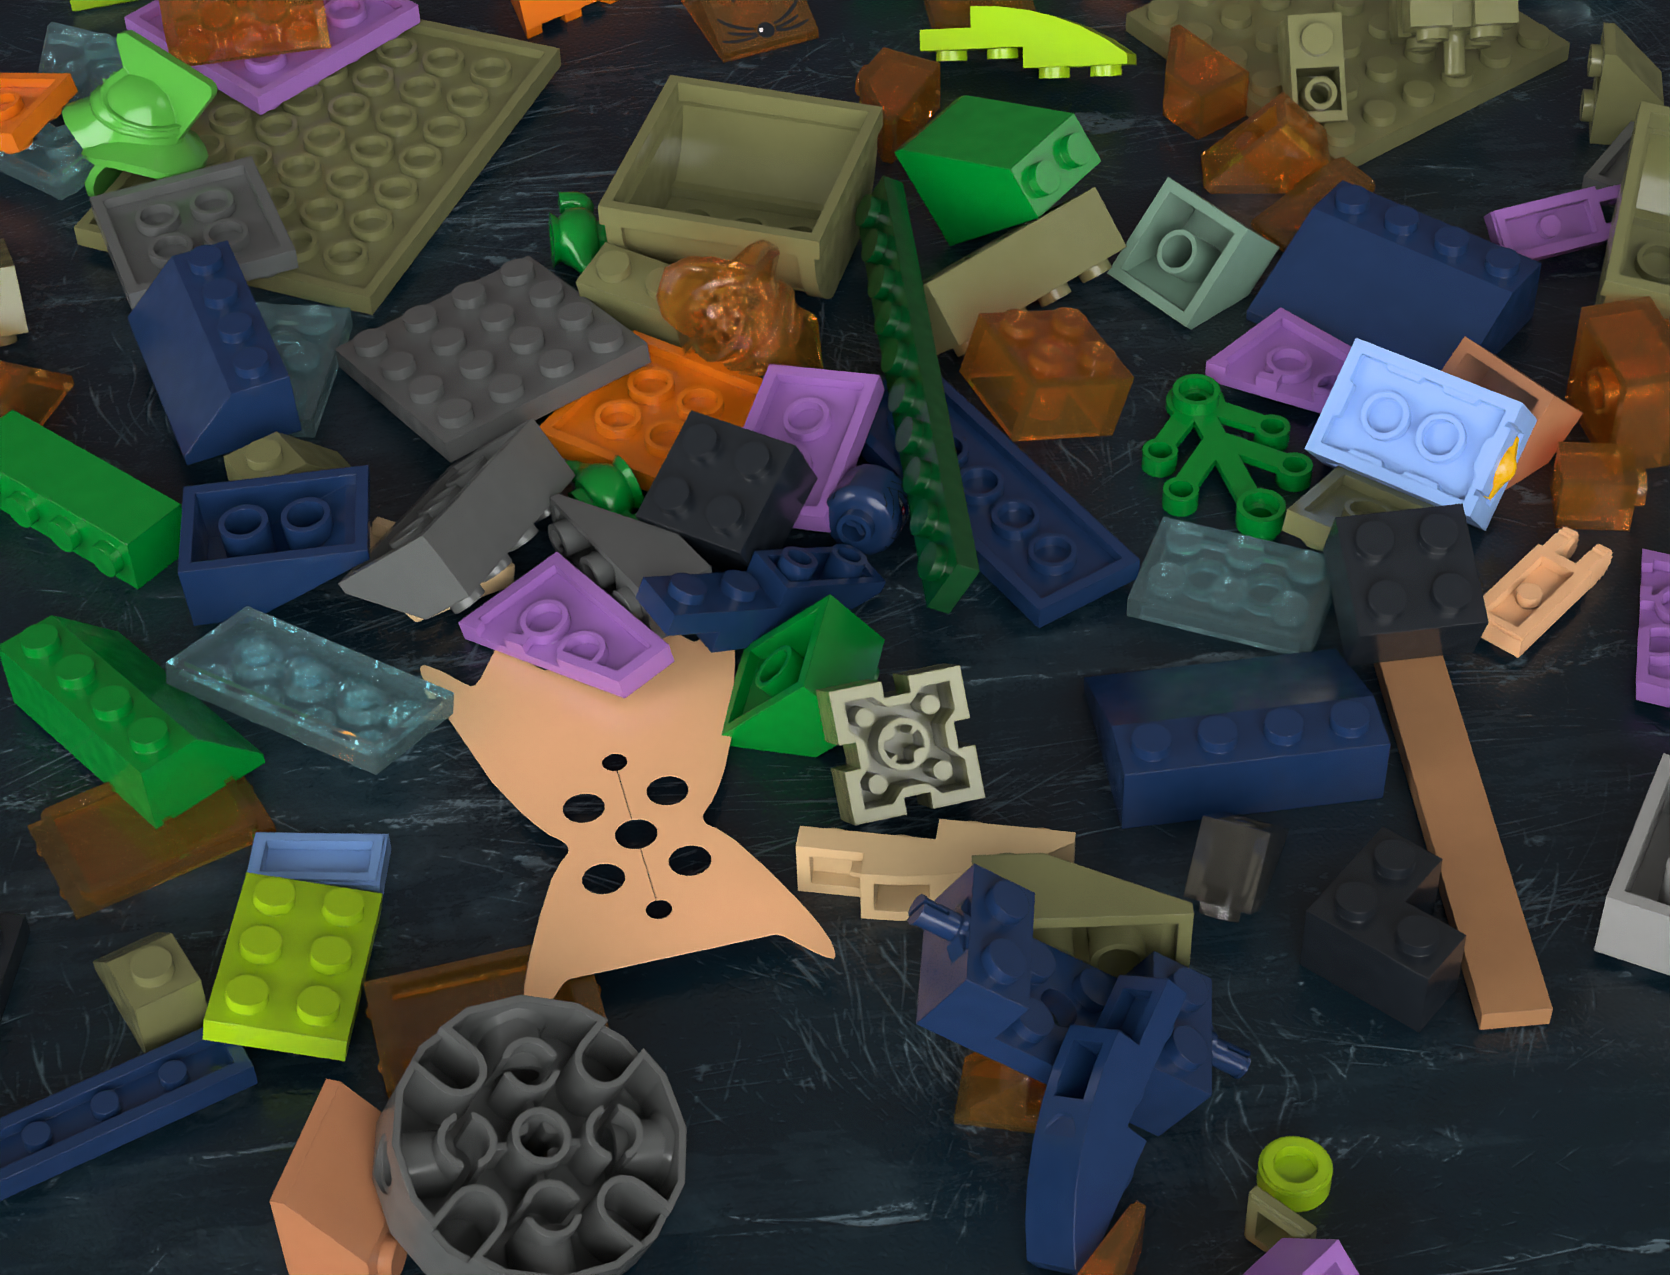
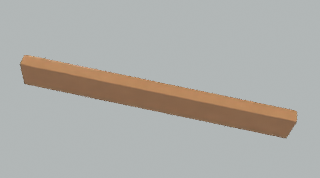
(1461, 830)

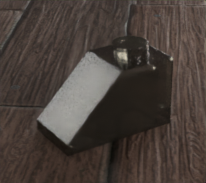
(1233, 864)

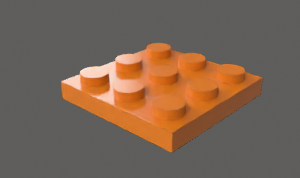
(647, 409)

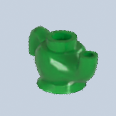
(575, 233)
(607, 486)

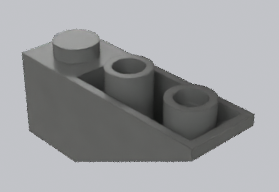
(619, 551)

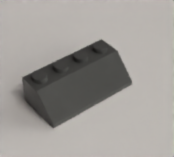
(464, 527)

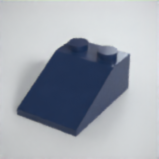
(270, 539)

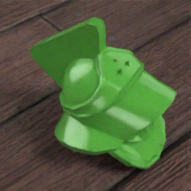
(141, 116)

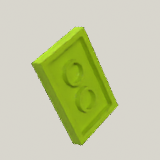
(293, 967)

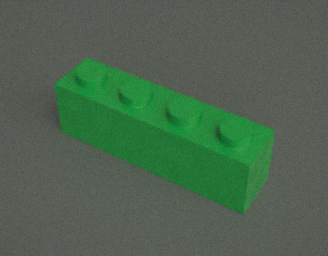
(85, 503)

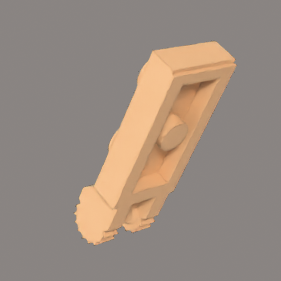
(1540, 591)

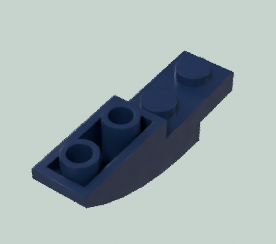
(741, 606)
(1082, 1135)

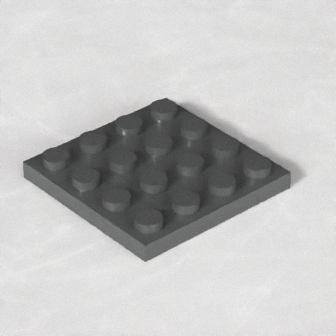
(491, 357)

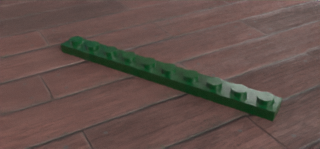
(916, 398)

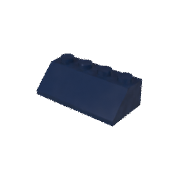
(212, 355)

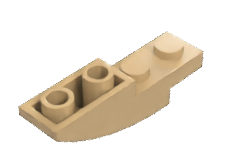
(898, 868)

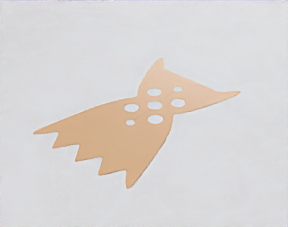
(547, 742)

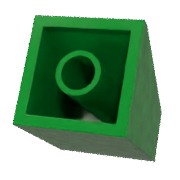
(994, 164)

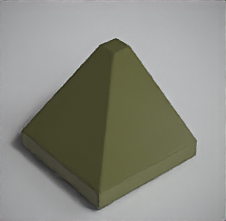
(1271, 1220)

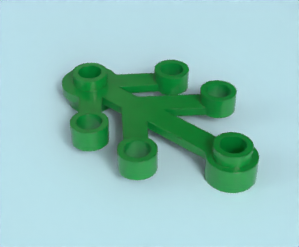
(1201, 405)

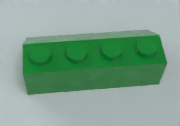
(122, 717)

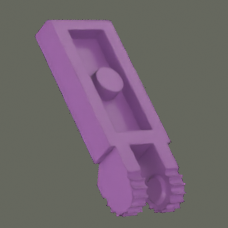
(1554, 223)

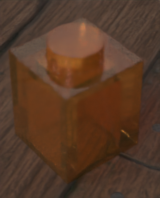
(1596, 486)

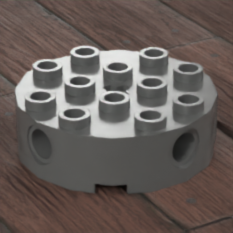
(529, 1145)

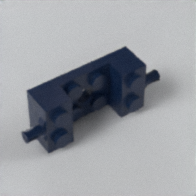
(996, 985)

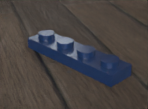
(118, 1108)

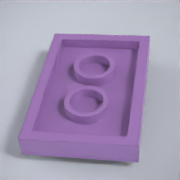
(826, 420)

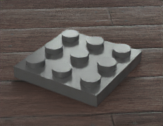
(190, 210)

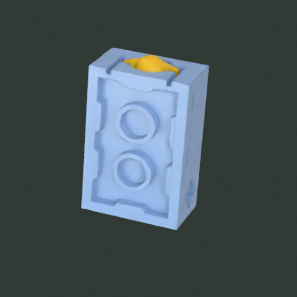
(1421, 431)

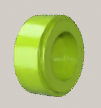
(1295, 1172)

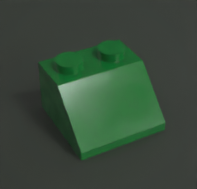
(778, 677)

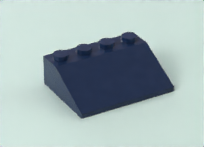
(1398, 279)
(1238, 737)

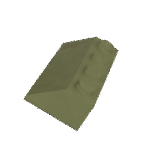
(1021, 268)

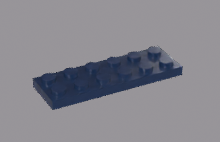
(1024, 525)

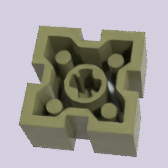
(1456, 23)
(900, 743)

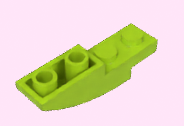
(1046, 40)

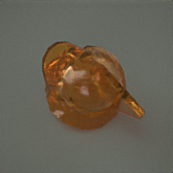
(739, 312)

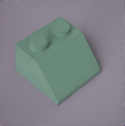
(1191, 257)

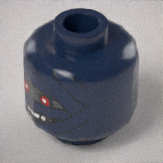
(870, 505)

